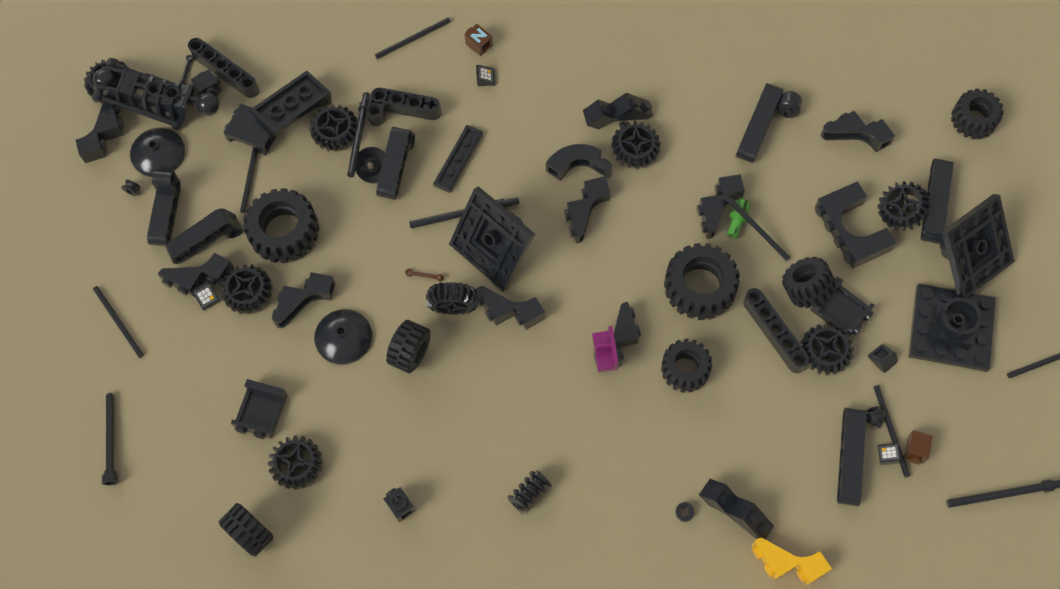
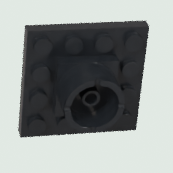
(491, 238)
(977, 246)
(952, 328)

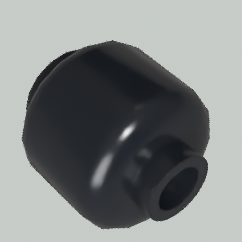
(789, 104)

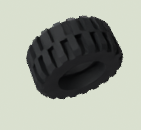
(274, 205)
(707, 259)

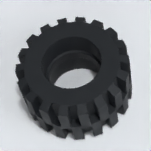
(983, 103)
(809, 282)
(408, 346)
(691, 351)
(246, 529)

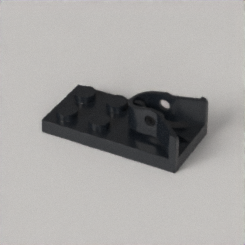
(291, 103)

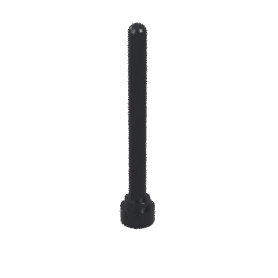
(109, 477)

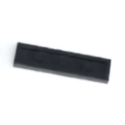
(458, 158)

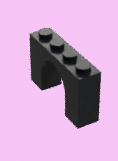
(855, 249)

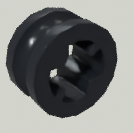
(130, 187)
(690, 511)

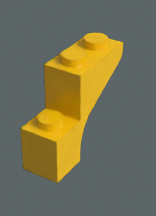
(780, 562)

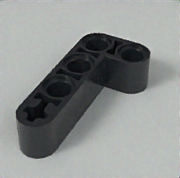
(427, 107)
(394, 161)
(164, 207)
(202, 234)

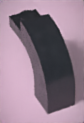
(575, 156)

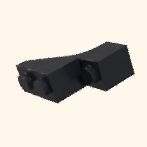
(622, 109)
(107, 127)
(851, 127)
(711, 207)
(579, 211)
(190, 278)
(293, 300)
(501, 309)
(625, 331)
(738, 509)

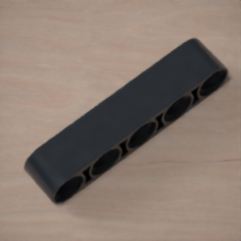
(203, 52)
(759, 123)
(939, 192)
(776, 339)
(851, 457)

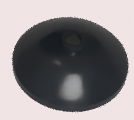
(164, 156)
(348, 346)

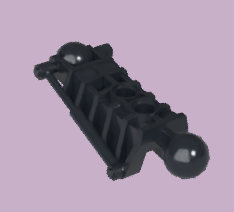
(160, 99)

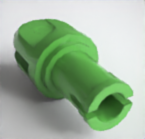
(737, 219)

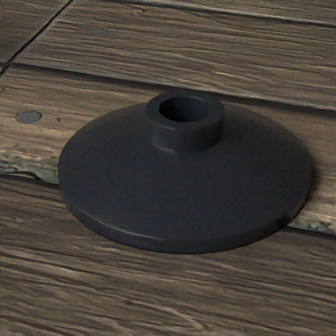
(370, 155)

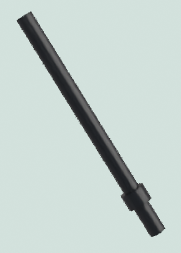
(358, 134)
(456, 214)
(1045, 486)

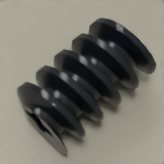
(529, 491)

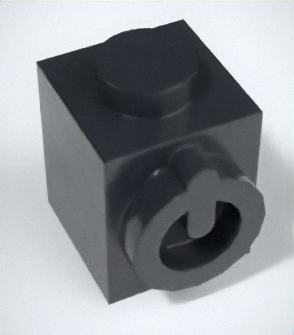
(207, 83)
(399, 503)

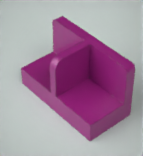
(605, 350)

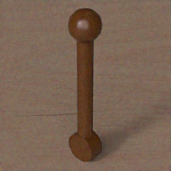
(409, 273)

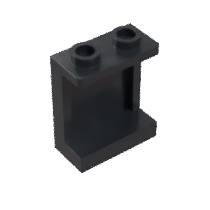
(248, 130)
(844, 310)
(260, 409)

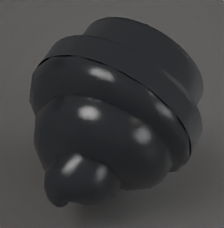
(875, 416)

